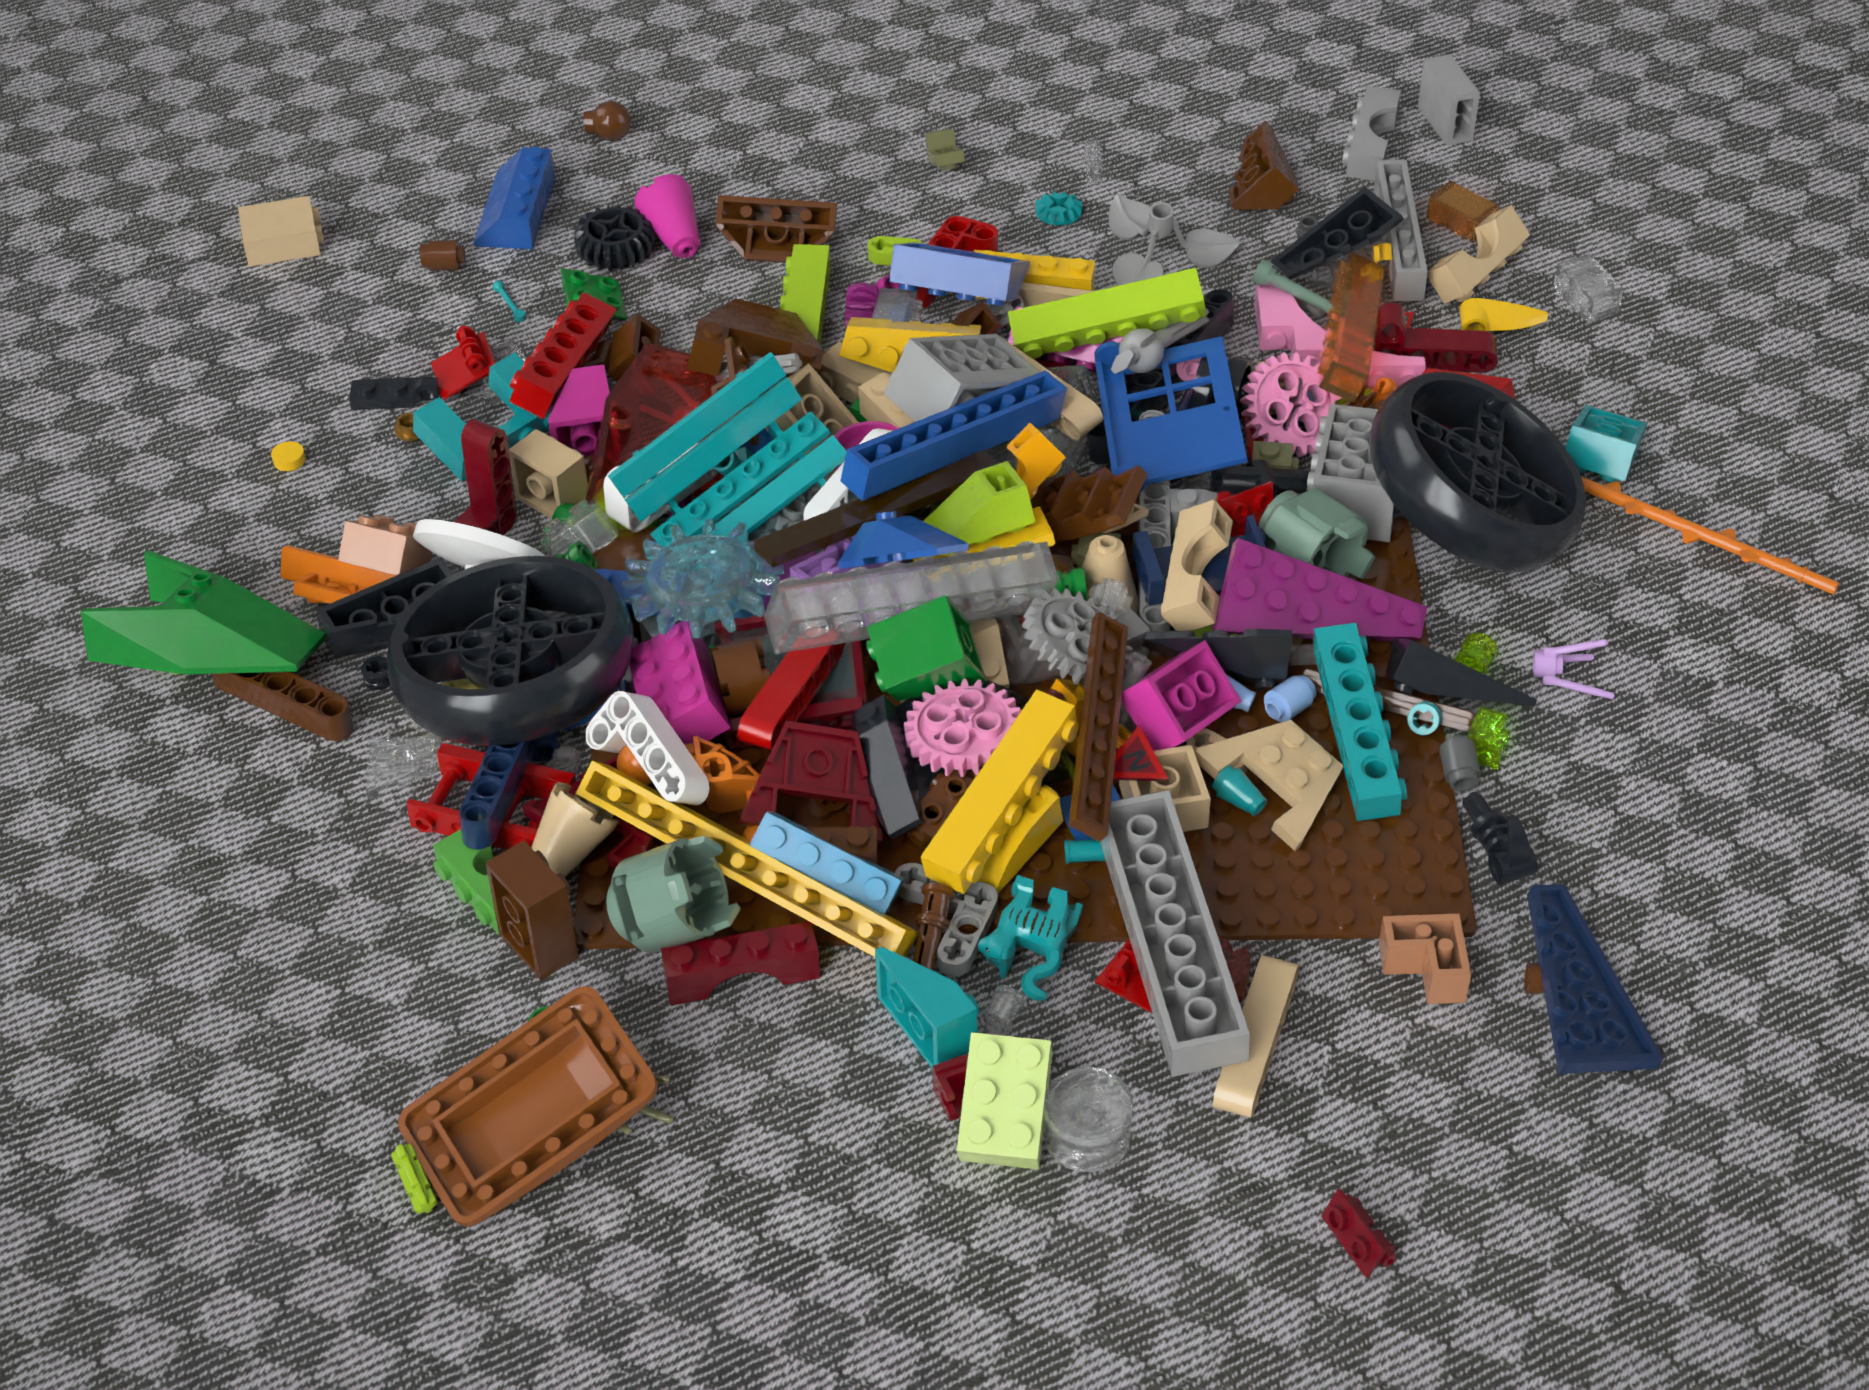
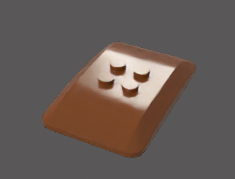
(527, 1106)

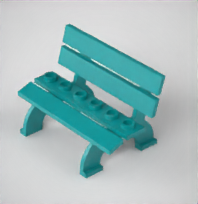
(744, 479)

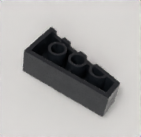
(369, 616)

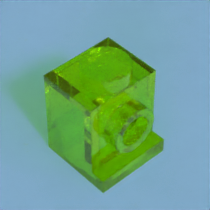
(1489, 736)

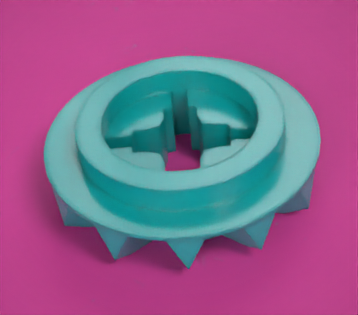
(1067, 208)

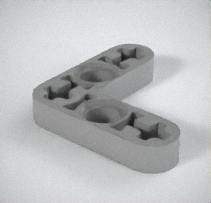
(964, 912)

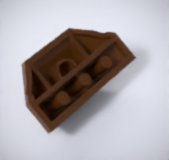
(769, 227)

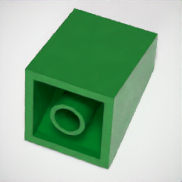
(924, 650)

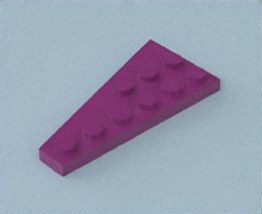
(1287, 594)

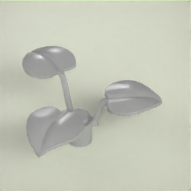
(1130, 218)

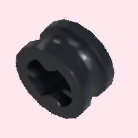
(374, 665)

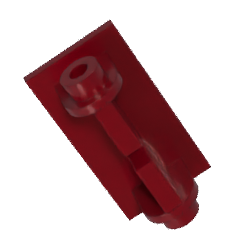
(1353, 1230)

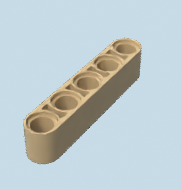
(1078, 412)
(1264, 1014)

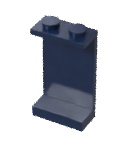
(1154, 563)

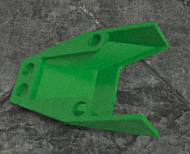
(199, 627)

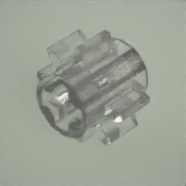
(1112, 595)

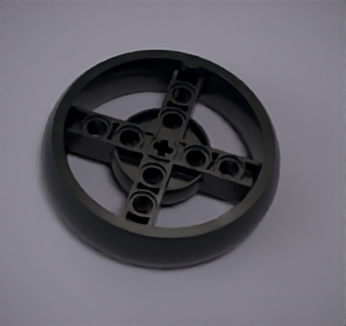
(1468, 476)
(495, 633)

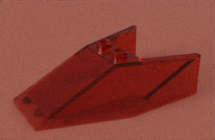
(644, 405)

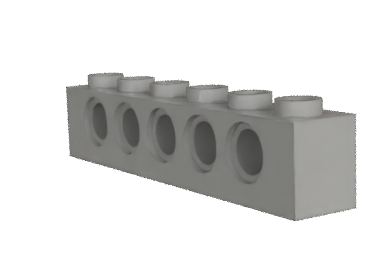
(1408, 268)

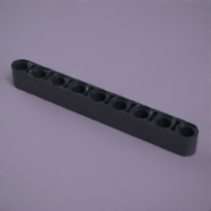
(1221, 319)

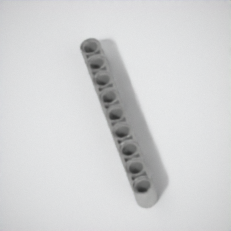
(1157, 524)

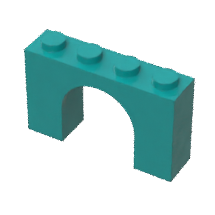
(442, 428)

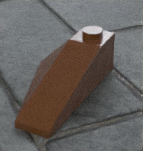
(1265, 174)

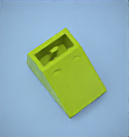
(985, 506)

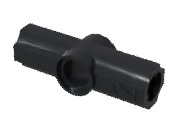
(1255, 473)

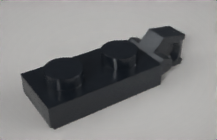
(392, 392)

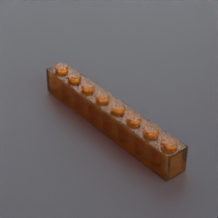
(1350, 327)

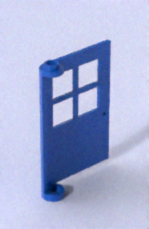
(1178, 441)

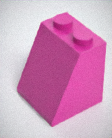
(579, 409)

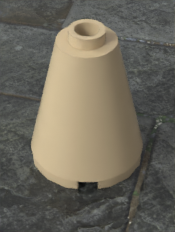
(1108, 559)
(570, 829)

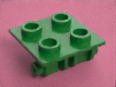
(601, 288)

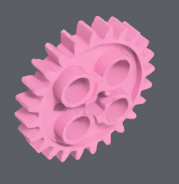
(1266, 393)
(959, 726)

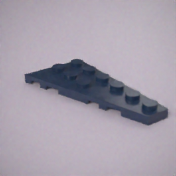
(1586, 1004)

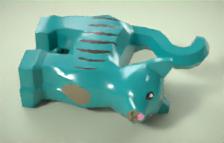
(1032, 929)

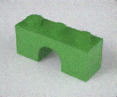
(467, 873)

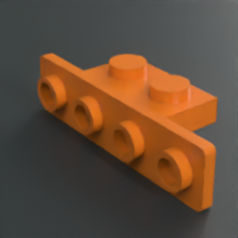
(323, 577)

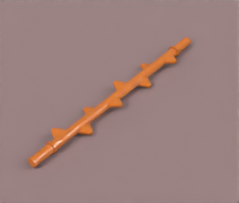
(1724, 539)

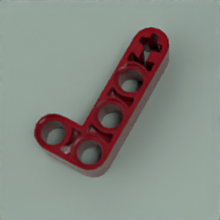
(1440, 347)
(488, 478)

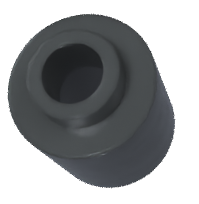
(1460, 762)

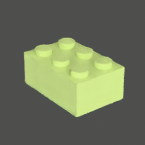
(1004, 1100)

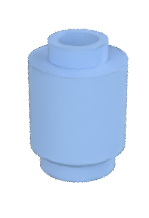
(1289, 698)

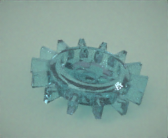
(681, 593)

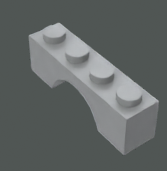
(1374, 114)

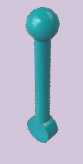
(519, 315)

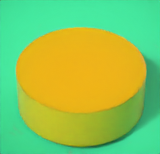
(288, 456)

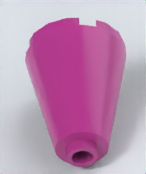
(672, 213)

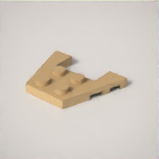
(1285, 762)

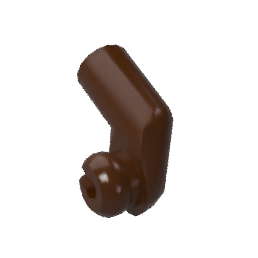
(601, 356)

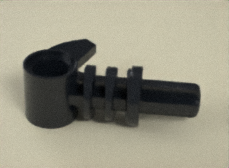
(1505, 844)

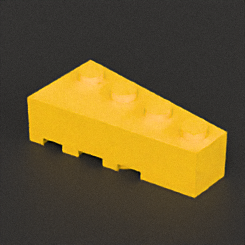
(882, 340)

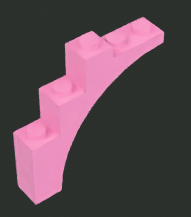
(1287, 327)

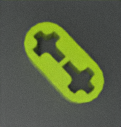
(881, 248)

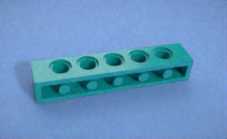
(1350, 697)

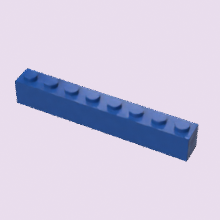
(952, 435)

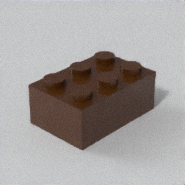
(533, 909)

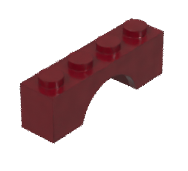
(699, 966)

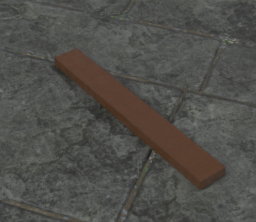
(1099, 727)

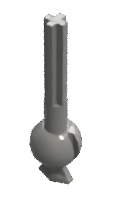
(1144, 349)

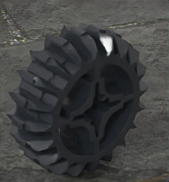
(614, 237)

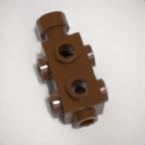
(942, 802)

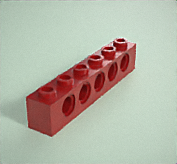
(563, 349)

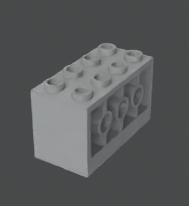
(951, 371)
(1345, 468)

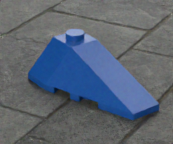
(897, 539)

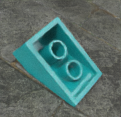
(1605, 442)
(926, 1006)

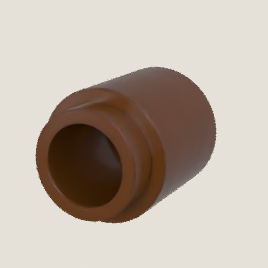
(442, 255)

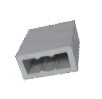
(1448, 99)

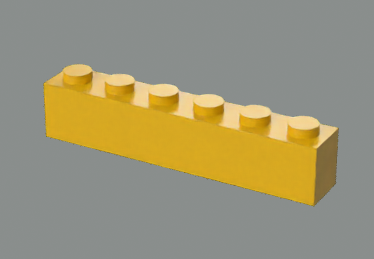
(1000, 792)

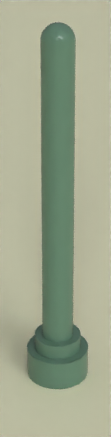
(1267, 275)

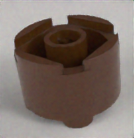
(740, 673)

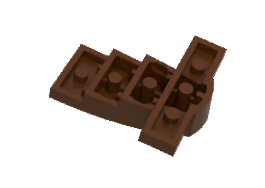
(1088, 504)

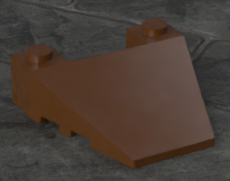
(758, 329)

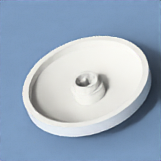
(468, 544)

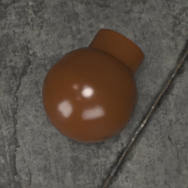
(608, 120)

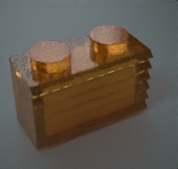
(1459, 209)

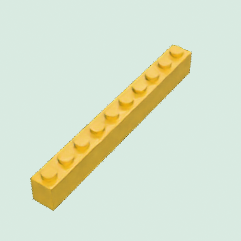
(744, 864)

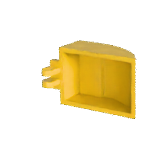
(1038, 821)

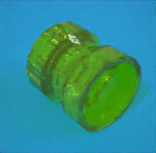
(1477, 652)

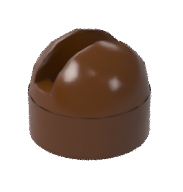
(1533, 979)

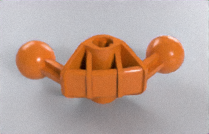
(728, 776)

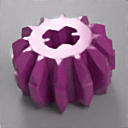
(860, 301)

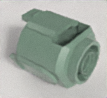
(1317, 532)
(670, 895)

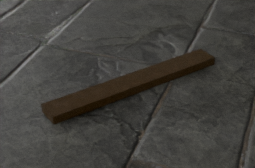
(848, 518)

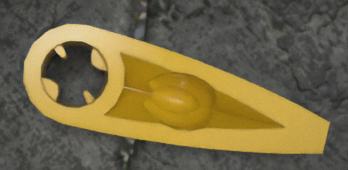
(1498, 315)

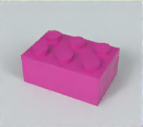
(1180, 697)

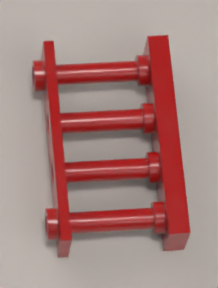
(462, 764)

